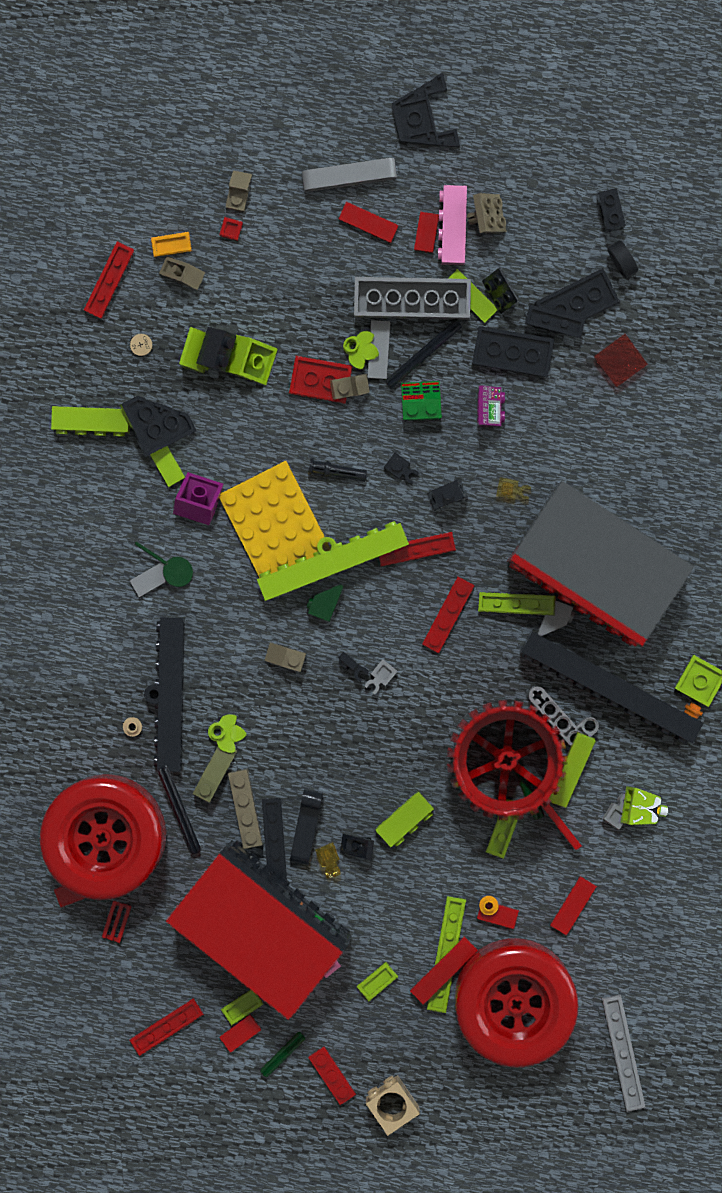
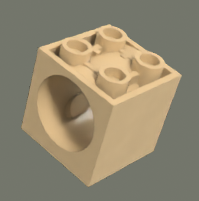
(388, 1121)

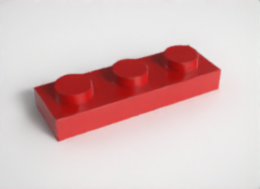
(332, 1075)

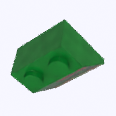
(421, 401)

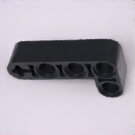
(306, 826)

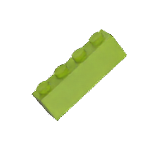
(89, 420)

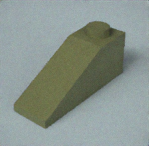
(213, 774)

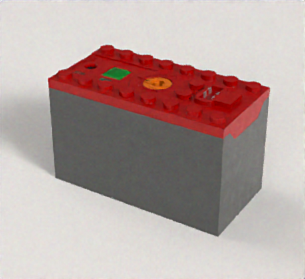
(599, 564)

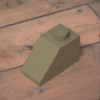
(182, 273)
(285, 657)

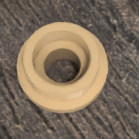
(138, 724)

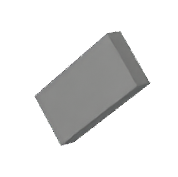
(148, 580)

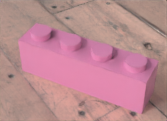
(454, 225)

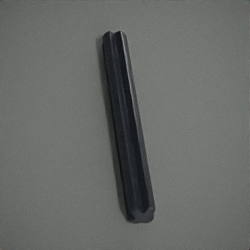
(424, 353)
(179, 810)

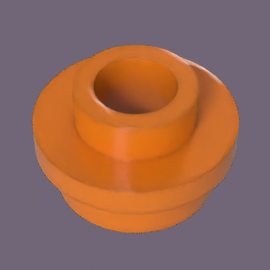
(693, 710)

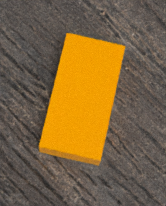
(171, 244)

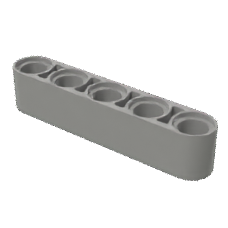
(349, 174)

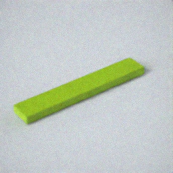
(448, 939)

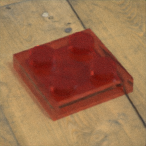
(620, 360)

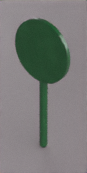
(176, 570)

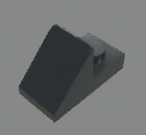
(357, 846)

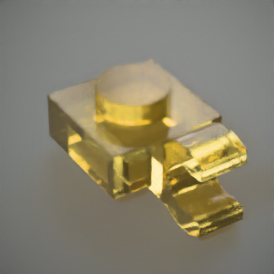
(327, 857)

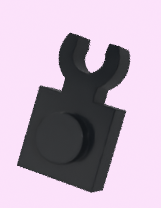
(399, 466)

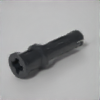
(327, 469)

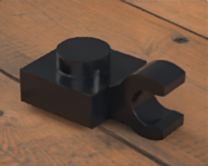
(347, 662)

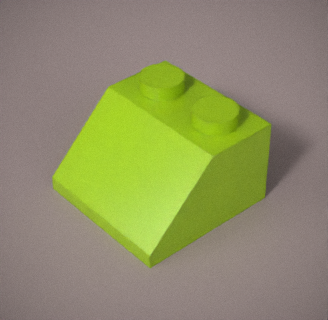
(192, 350)
(251, 359)

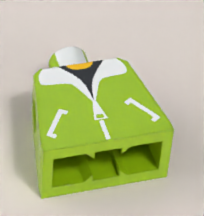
(641, 807)

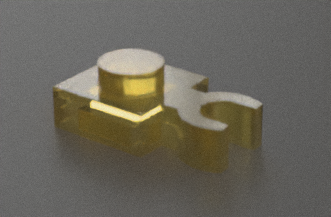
(509, 489)

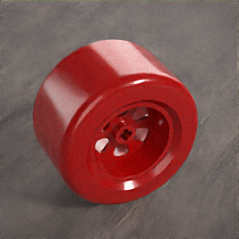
(121, 800)
(511, 961)

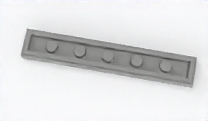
(623, 1053)

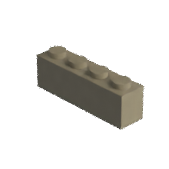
(245, 808)

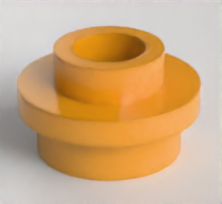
(486, 899)

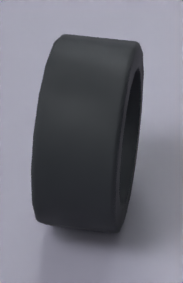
(622, 259)

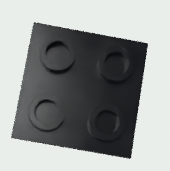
(500, 290)

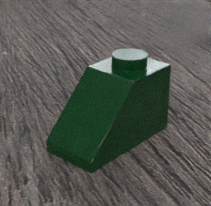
(324, 603)

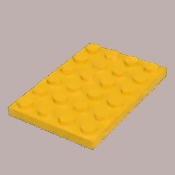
(273, 519)

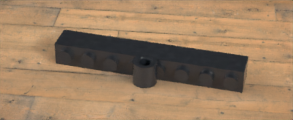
(170, 693)

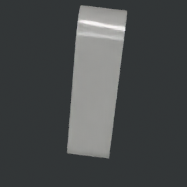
(559, 714)

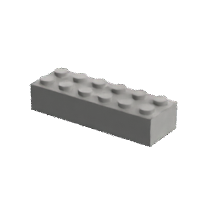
(412, 298)

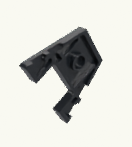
(415, 116)

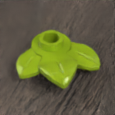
(363, 351)
(229, 733)

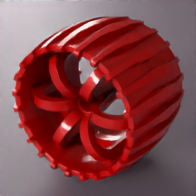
(501, 806)

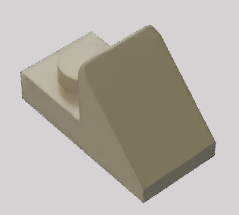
(238, 191)
(349, 386)

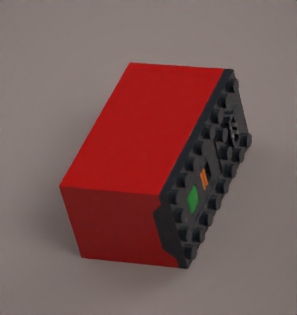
(260, 928)

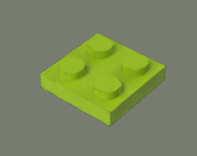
(700, 680)

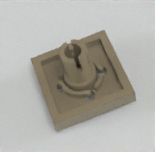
(488, 213)

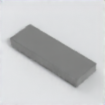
(378, 367)

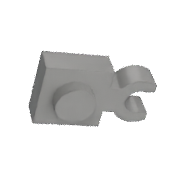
(383, 674)
(614, 813)

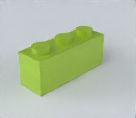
(405, 819)

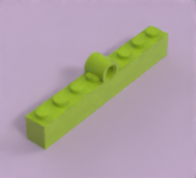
(333, 561)

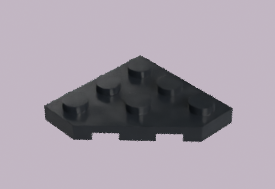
(156, 424)

